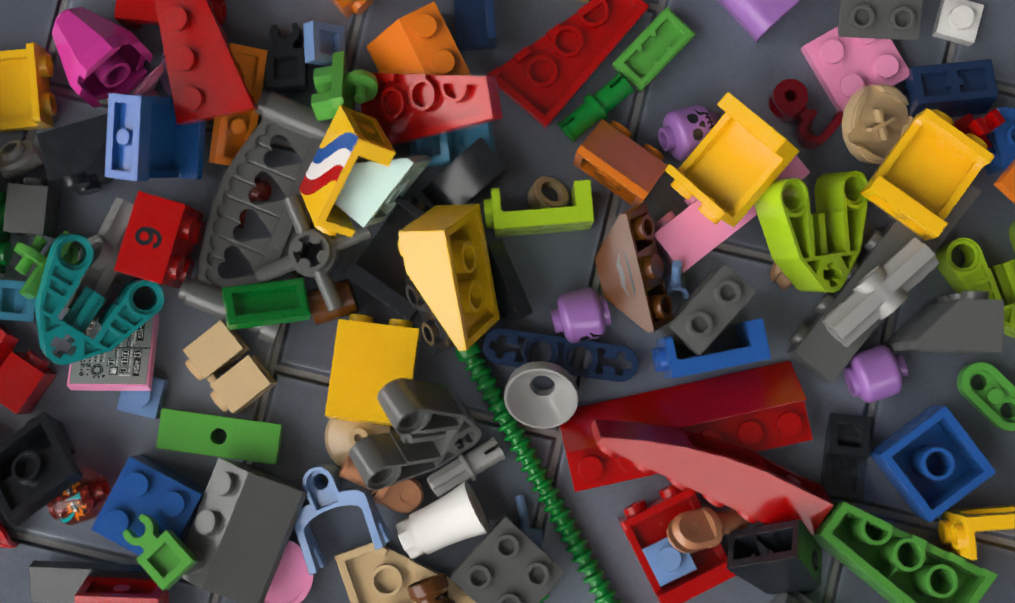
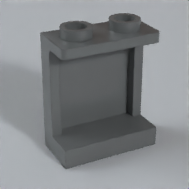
(708, 310)

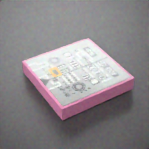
(122, 369)

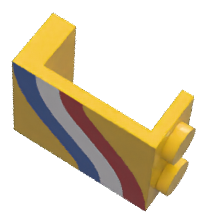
(347, 137)

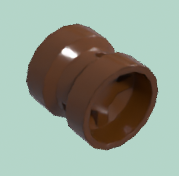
(430, 590)

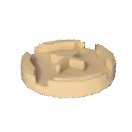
(874, 122)

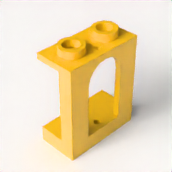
(959, 526)

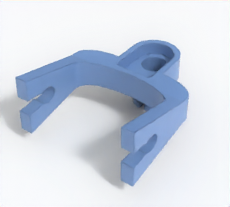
(329, 496)

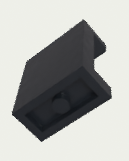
(509, 295)

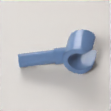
(676, 281)
(534, 534)

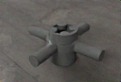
(327, 259)

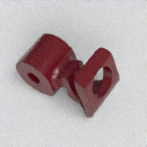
(789, 104)

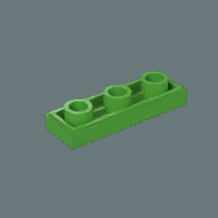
(197, 435)

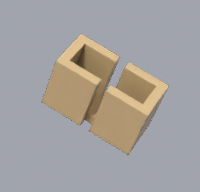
(217, 351)

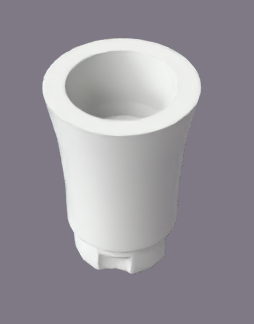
(443, 522)

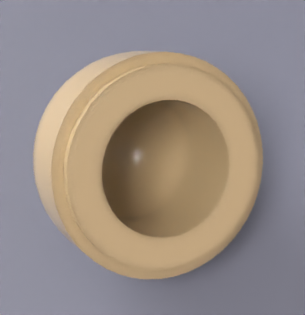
(537, 200)

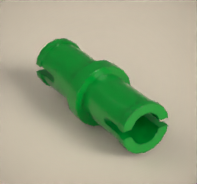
(595, 107)

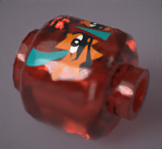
(82, 500)

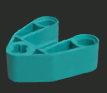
(114, 325)

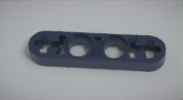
(560, 353)

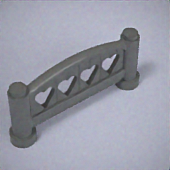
(304, 133)

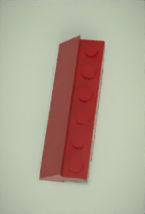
(744, 408)

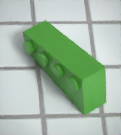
(898, 563)

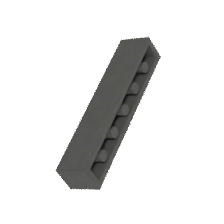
(813, 343)

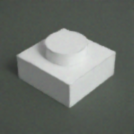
(958, 21)

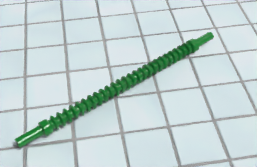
(538, 476)

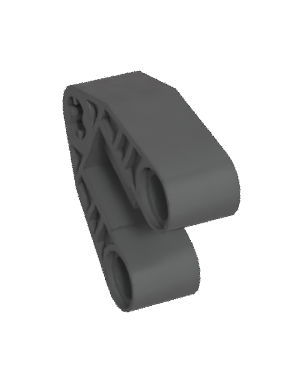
(428, 432)

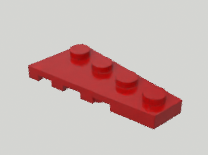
(563, 60)
(199, 63)
(430, 105)

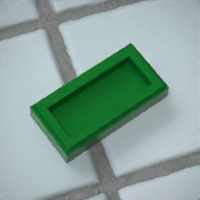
(265, 303)

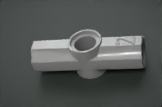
(106, 245)
(880, 292)

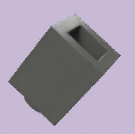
(32, 209)

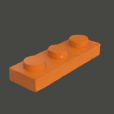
(232, 131)

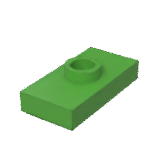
(653, 49)

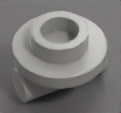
(19, 158)

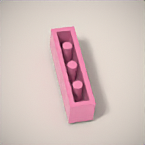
(693, 235)

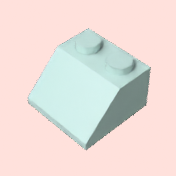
(373, 188)

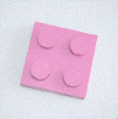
(851, 63)

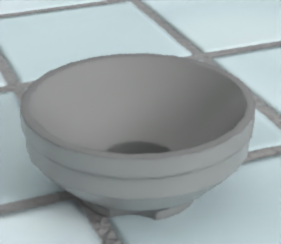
(541, 407)

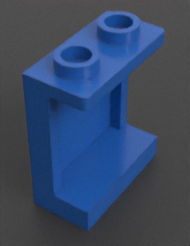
(148, 142)
(751, 348)

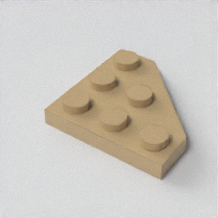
(384, 575)

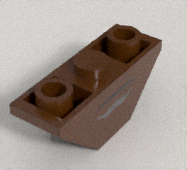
(634, 271)

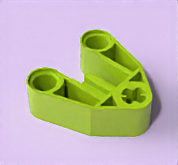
(819, 246)
(978, 277)

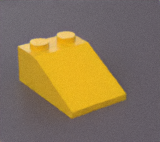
(452, 269)

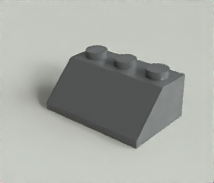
(953, 326)
(241, 531)

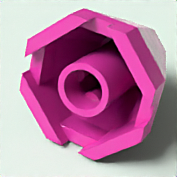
(98, 55)

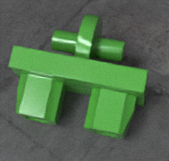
(339, 87)
(32, 255)

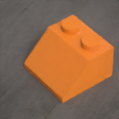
(418, 46)
(620, 162)

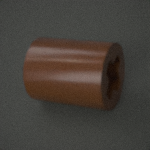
(318, 307)

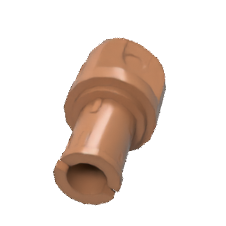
(400, 497)
(702, 528)

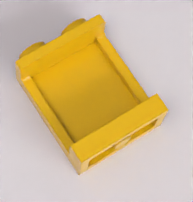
(26, 89)
(732, 164)
(927, 173)
(364, 362)

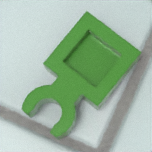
(164, 555)

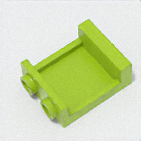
(545, 220)

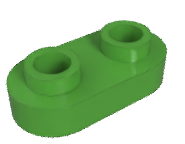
(991, 395)

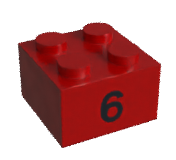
(160, 240)

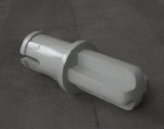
(466, 467)

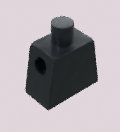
(776, 557)

